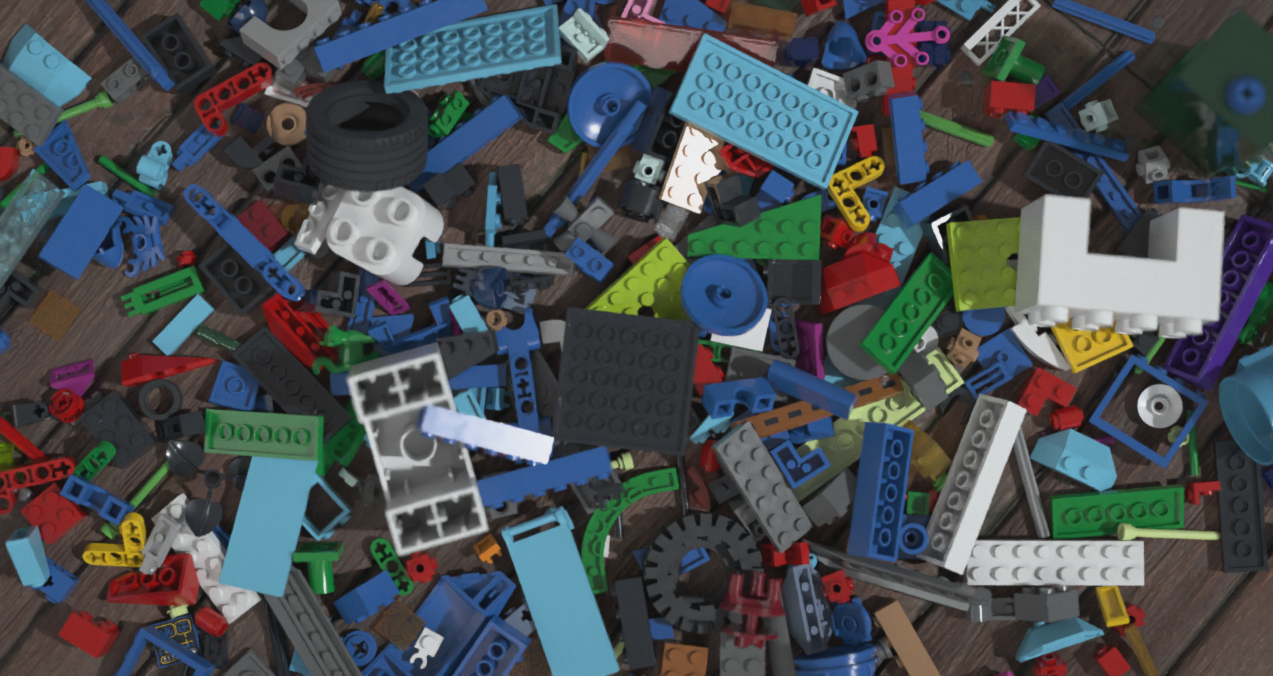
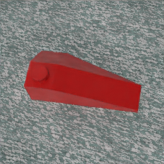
(170, 585)

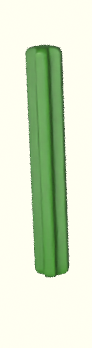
(957, 129)

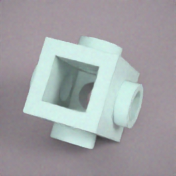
(1098, 115)
(646, 163)

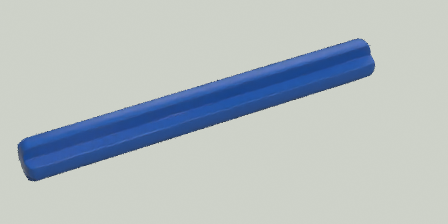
(1105, 20)

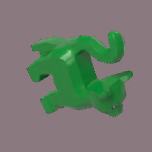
(351, 349)

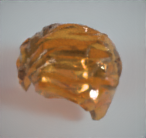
(293, 217)

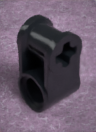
(29, 413)

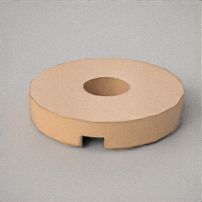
(275, 124)

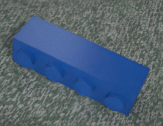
(907, 137)
(937, 194)

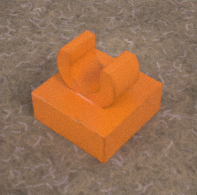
(487, 547)

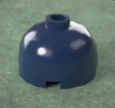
(246, 12)
(489, 287)

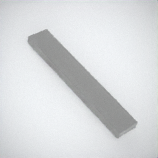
(512, 259)

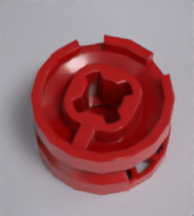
(65, 404)

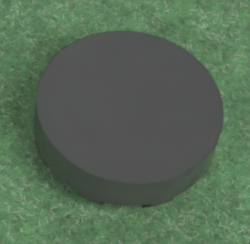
(844, 338)

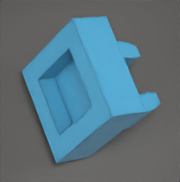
(495, 398)

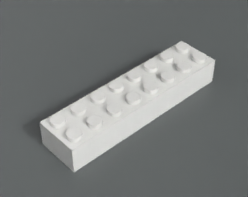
(971, 482)
(1055, 562)

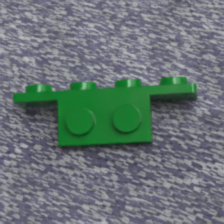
(1259, 315)
(344, 443)

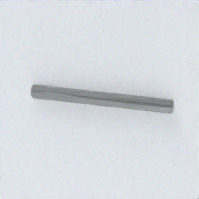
(1030, 486)

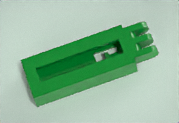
(172, 289)

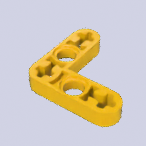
(849, 184)
(129, 547)

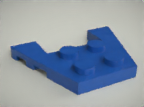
(423, 337)

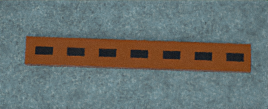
(804, 413)

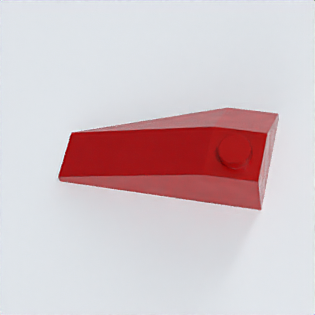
(143, 368)

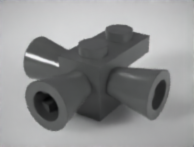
(584, 223)

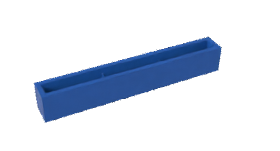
(393, 31)

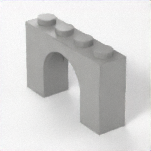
(284, 46)

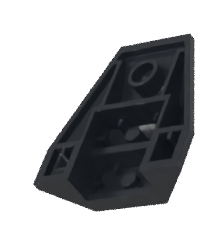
(537, 92)

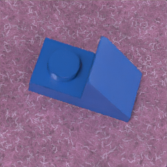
(812, 431)

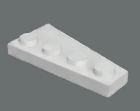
(315, 227)

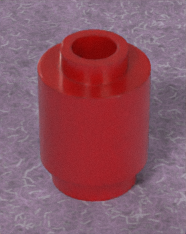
(1066, 417)
(708, 458)
(211, 621)

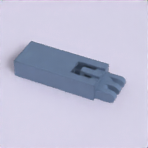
(514, 302)

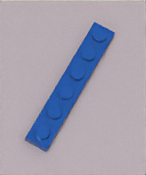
(1067, 136)

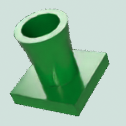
(1008, 61)
(319, 563)

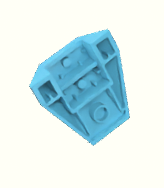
(44, 67)

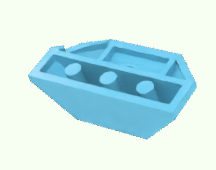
(1077, 458)
(1052, 636)

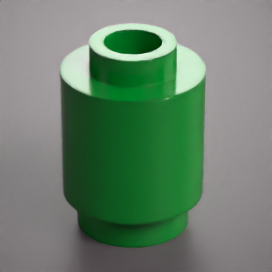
(375, 65)

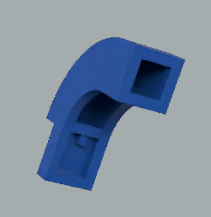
(1194, 191)

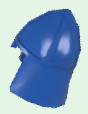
(842, 48)
(111, 249)

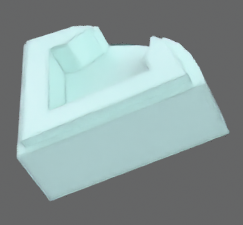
(349, 478)

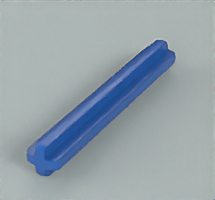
(1098, 79)

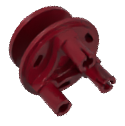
(754, 605)

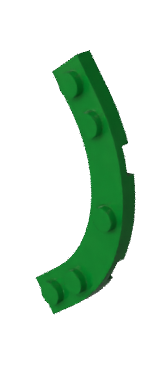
(600, 522)

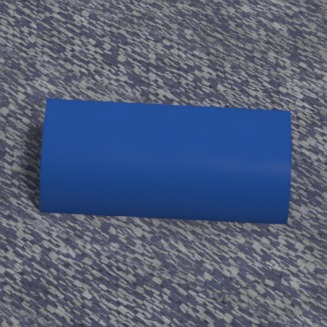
(811, 389)

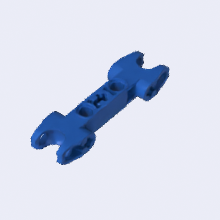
(244, 242)
(519, 345)

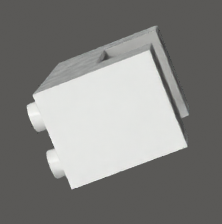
(1168, 290)
(424, 480)

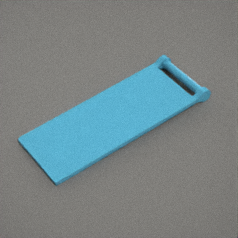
(268, 524)
(561, 598)

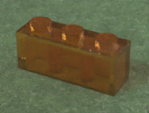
(762, 20)

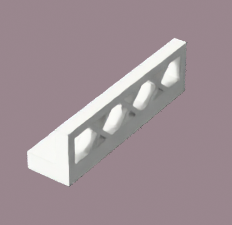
(990, 25)

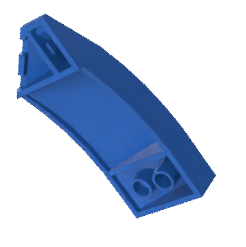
(458, 611)

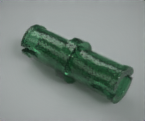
(218, 339)

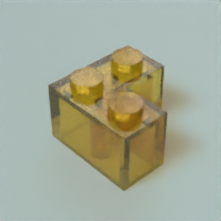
(927, 454)

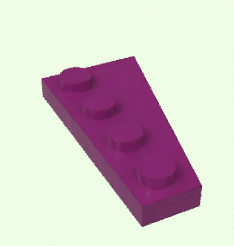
(811, 347)

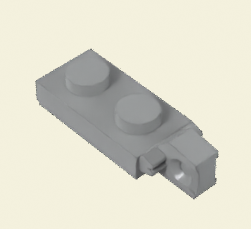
(159, 543)

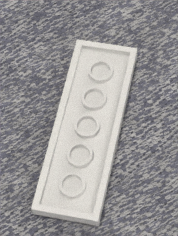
(208, 559)

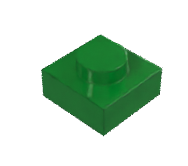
(917, 503)

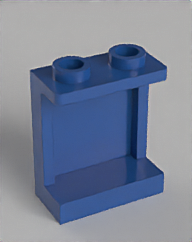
(589, 261)

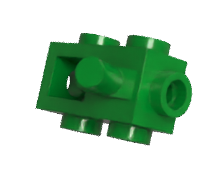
(448, 112)

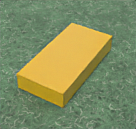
(1112, 605)

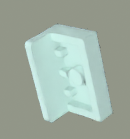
(584, 35)

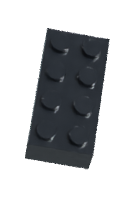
(635, 621)

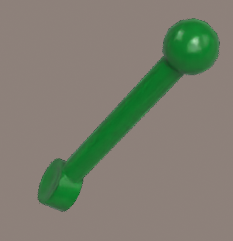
(1263, 190)

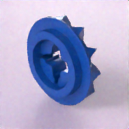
(1238, 102)
(357, 637)

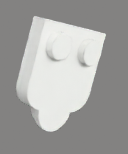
(831, 86)

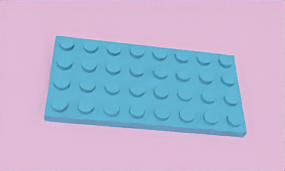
(475, 49)
(763, 112)

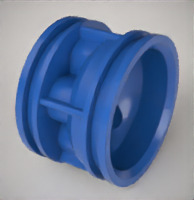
(838, 661)

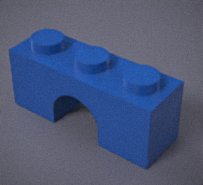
(753, 393)
(94, 496)

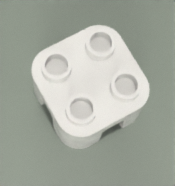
(383, 231)

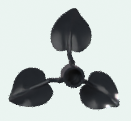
(200, 514)

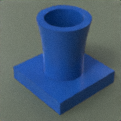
(917, 526)

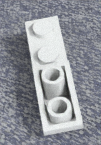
(1040, 346)

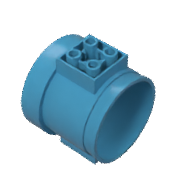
(1248, 405)

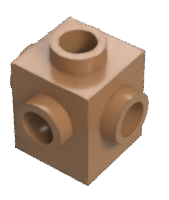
(963, 348)

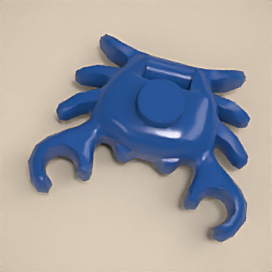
(146, 242)

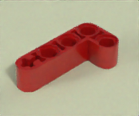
(236, 96)
(33, 477)

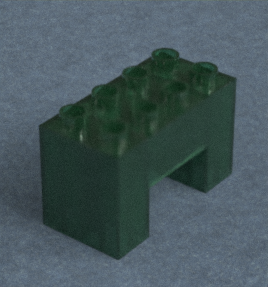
(1192, 102)

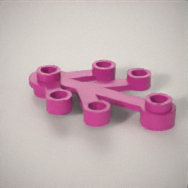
(903, 39)

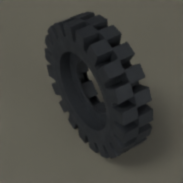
(663, 562)

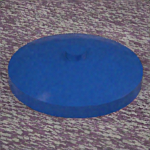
(603, 98)
(723, 295)

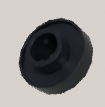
(947, 322)

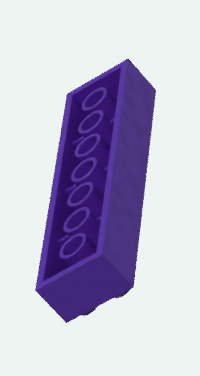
(1244, 272)

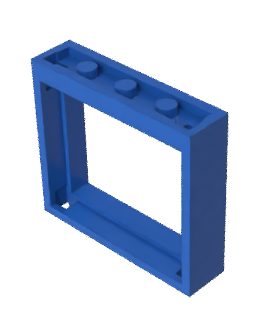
(1160, 374)
(141, 637)

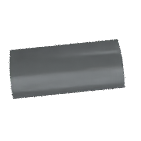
(779, 649)

